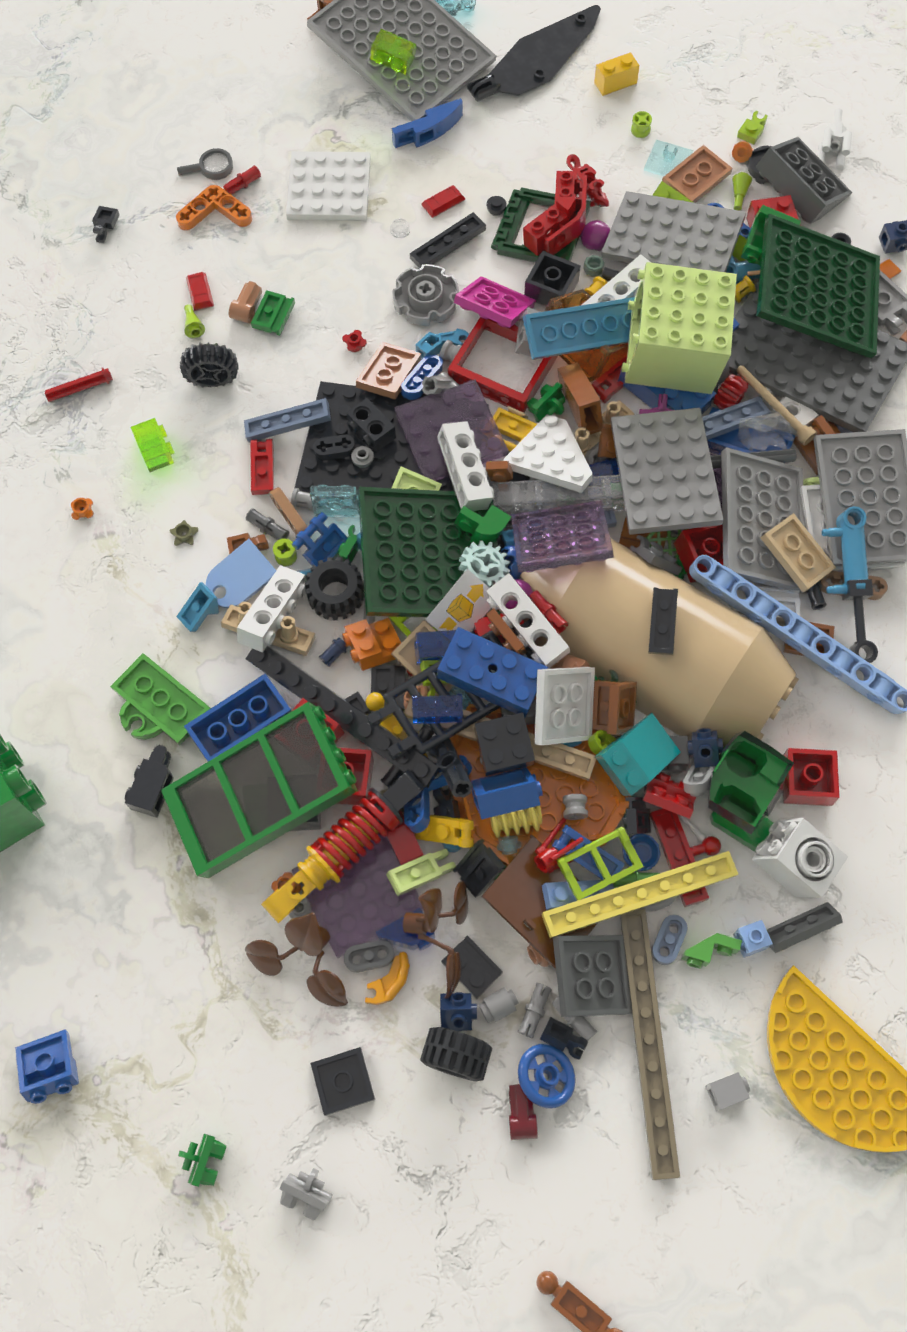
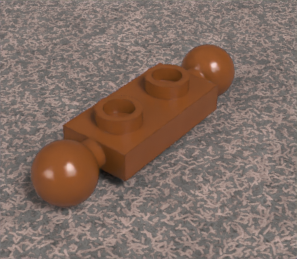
(574, 1304)

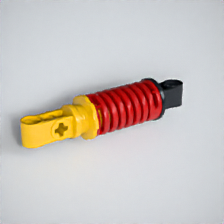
(334, 850)

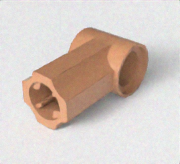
(244, 307)

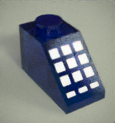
(396, 936)

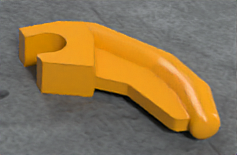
(392, 983)

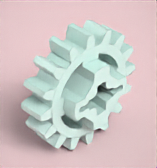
(485, 562)

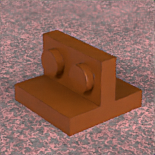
(822, 427)
(614, 706)

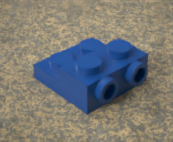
(46, 1067)

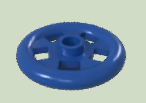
(531, 1088)

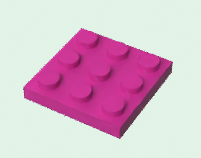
(494, 301)

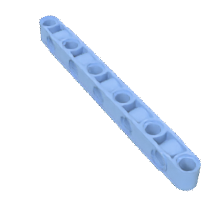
(800, 634)

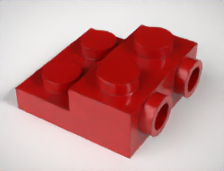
(669, 795)

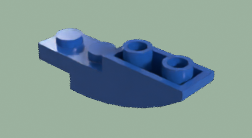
(432, 126)

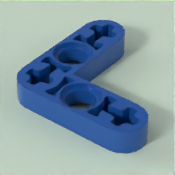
(419, 824)

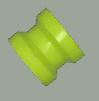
(641, 124)
(289, 556)

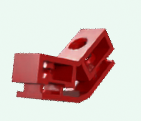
(557, 216)

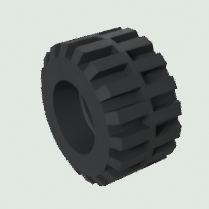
(328, 573)
(456, 1053)

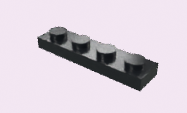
(448, 240)

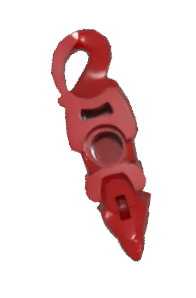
(594, 185)

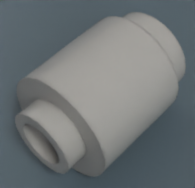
(498, 1005)

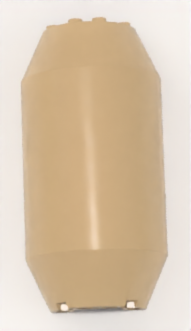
(722, 665)

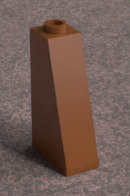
(581, 397)

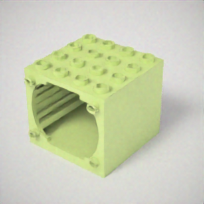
(680, 328)

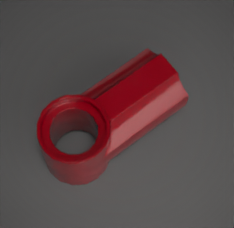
(522, 1118)

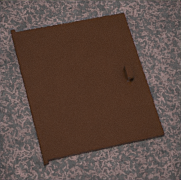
(520, 899)

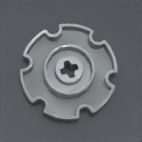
(425, 294)

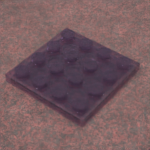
(424, 417)
(561, 536)
(361, 900)

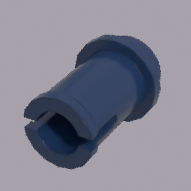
(333, 651)

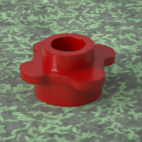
(354, 346)

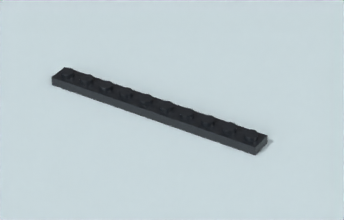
(341, 711)

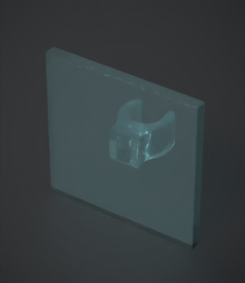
(665, 157)

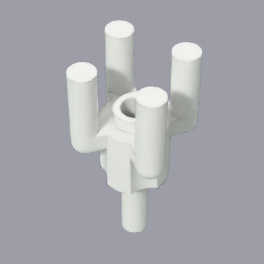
(836, 139)

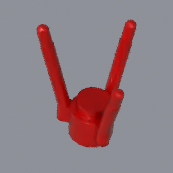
(547, 857)

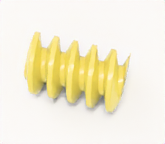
(516, 820)

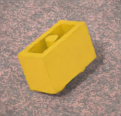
(616, 74)

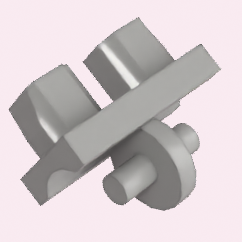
(307, 1189)

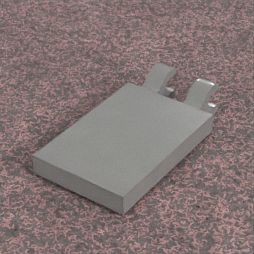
(891, 303)

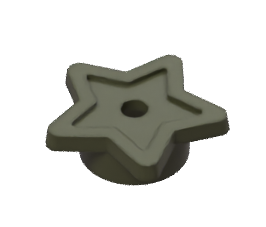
(181, 528)

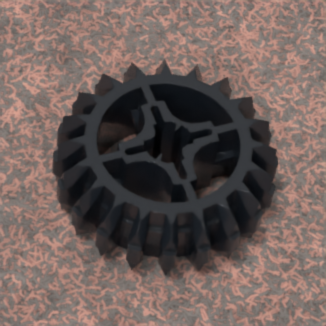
(209, 365)

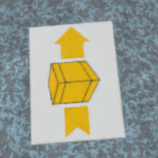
(461, 605)

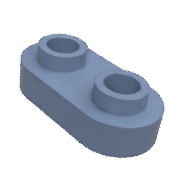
(669, 940)

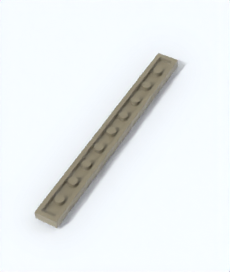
(649, 1047)

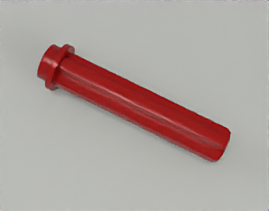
(79, 384)

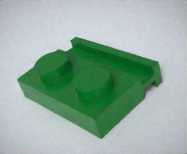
(273, 312)

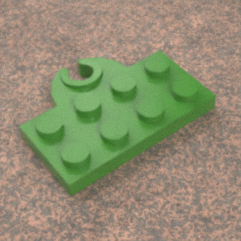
(156, 701)

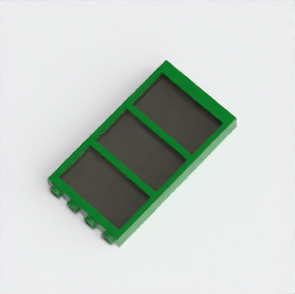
(259, 790)

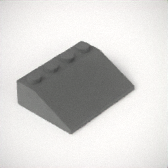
(803, 175)

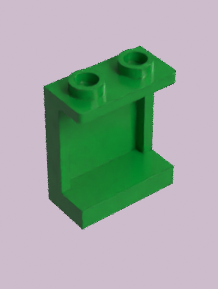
(753, 247)

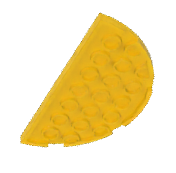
(835, 1069)

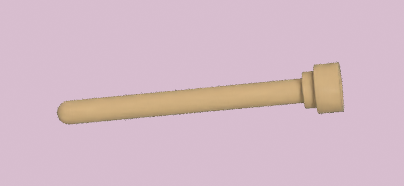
(804, 433)

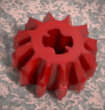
(730, 392)

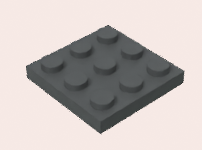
(592, 975)

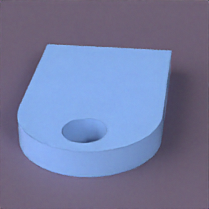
(241, 575)

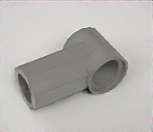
(438, 383)

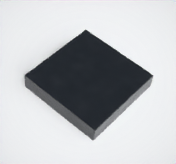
(342, 1081)

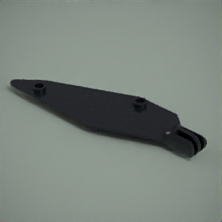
(536, 56)

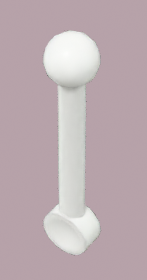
(700, 836)

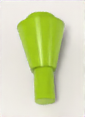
(741, 184)
(193, 326)

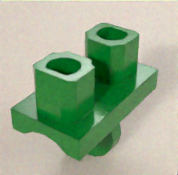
(549, 403)
(200, 1173)

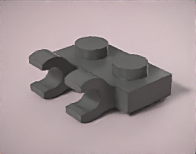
(655, 555)

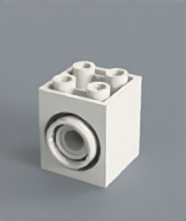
(799, 857)

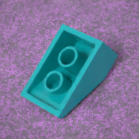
(638, 755)

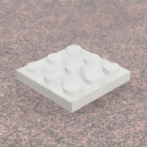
(564, 705)

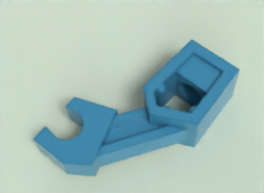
(424, 345)

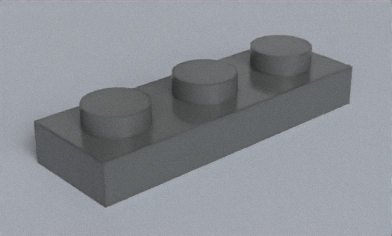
(803, 926)

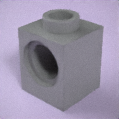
(728, 1091)

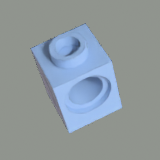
(753, 937)

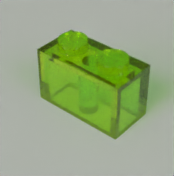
(393, 51)
(152, 444)

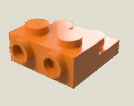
(371, 642)

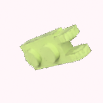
(419, 872)

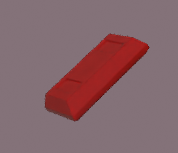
(442, 201)
(199, 291)

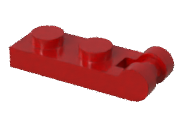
(609, 378)
(262, 467)

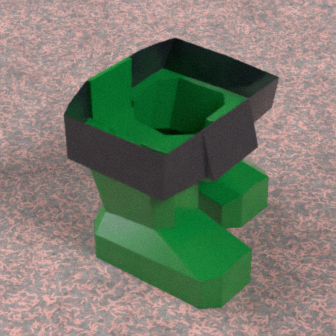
(746, 788)

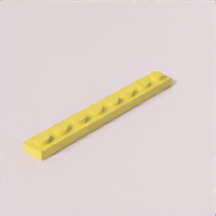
(639, 894)

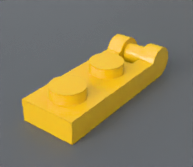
(447, 831)

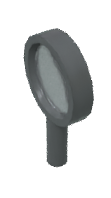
(213, 164)

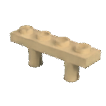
(586, 440)
(288, 637)

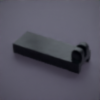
(663, 621)

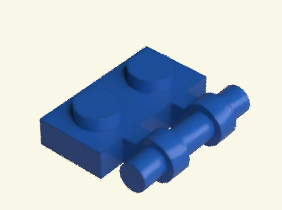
(325, 545)

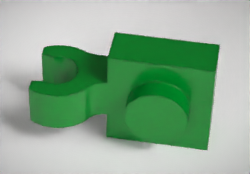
(350, 548)

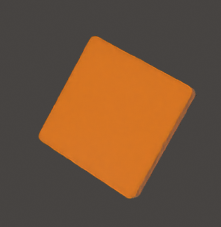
(889, 268)

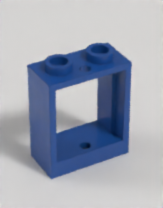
(506, 792)

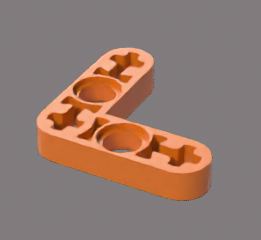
(213, 198)

